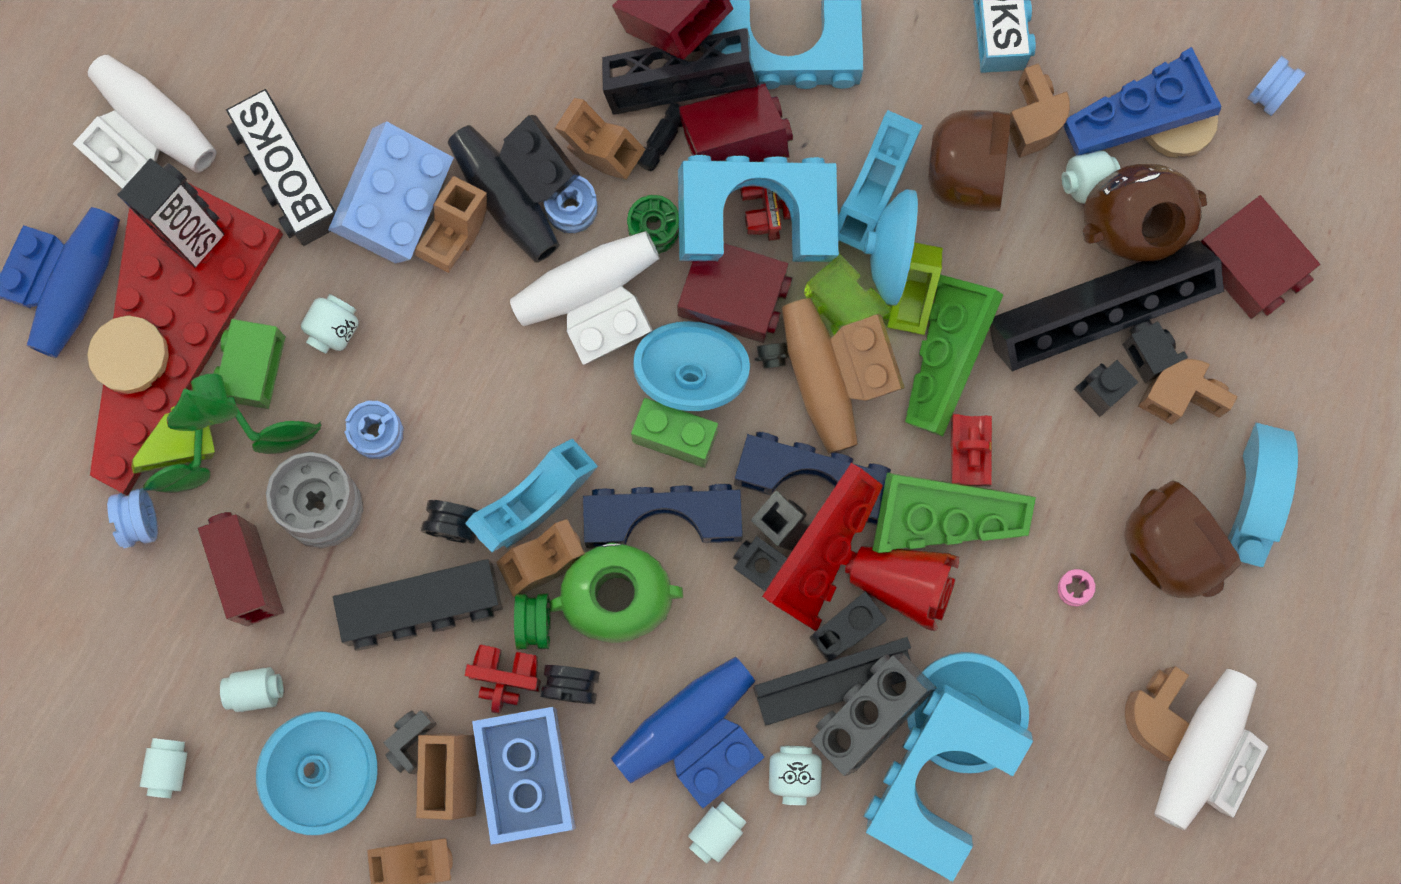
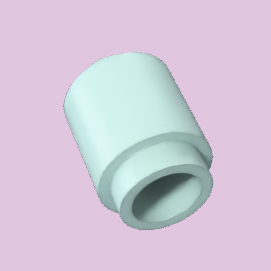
(251, 690)
(163, 768)
(716, 833)

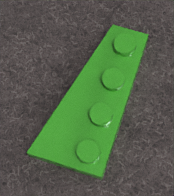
(954, 339)
(936, 512)

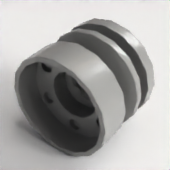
(299, 485)

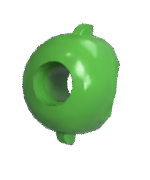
(590, 571)

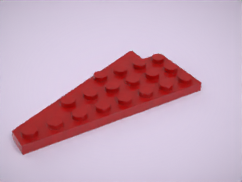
(190, 312)

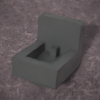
(406, 735)

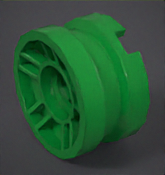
(651, 209)
(532, 621)

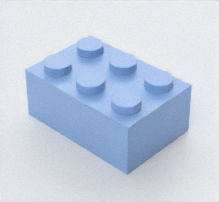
(391, 193)
(523, 775)

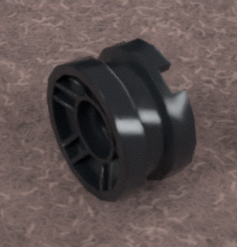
(448, 521)
(570, 684)

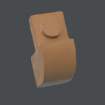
(1043, 117)
(599, 143)
(457, 222)
(1184, 383)
(541, 559)
(1150, 719)
(411, 863)

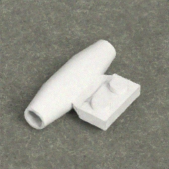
(139, 126)
(593, 296)
(1214, 755)

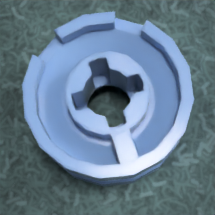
(1276, 86)
(573, 218)
(389, 430)
(133, 518)

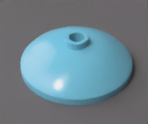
(893, 246)
(691, 366)
(984, 682)
(341, 778)

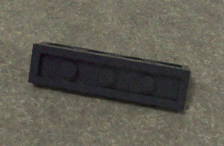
(678, 78)
(823, 683)

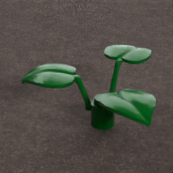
(207, 406)

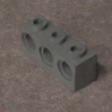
(892, 713)

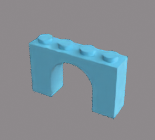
(831, 61)
(805, 188)
(950, 725)

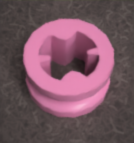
(1066, 580)

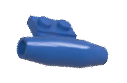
(58, 277)
(694, 734)

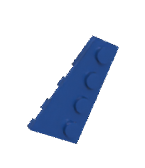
(1159, 102)

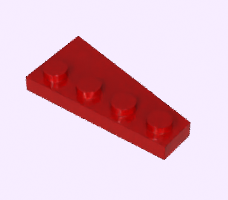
(826, 544)

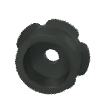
(772, 354)

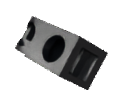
(848, 627)

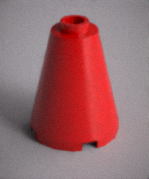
(906, 581)

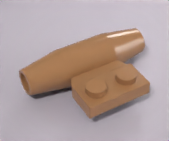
(837, 369)

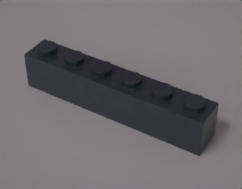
(1105, 305)

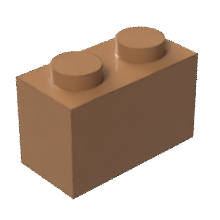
(446, 776)

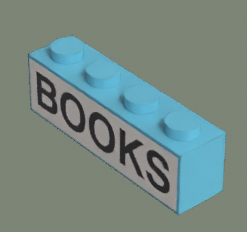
(1003, 34)

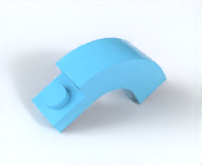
(877, 179)
(1268, 492)
(534, 499)

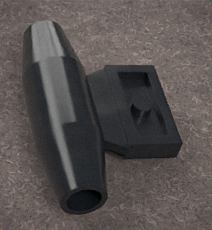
(516, 180)

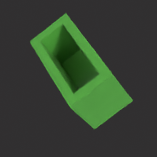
(250, 362)
(674, 432)

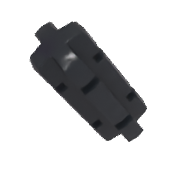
(661, 138)

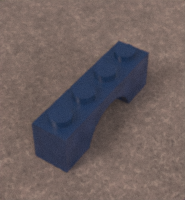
(769, 464)
(614, 516)

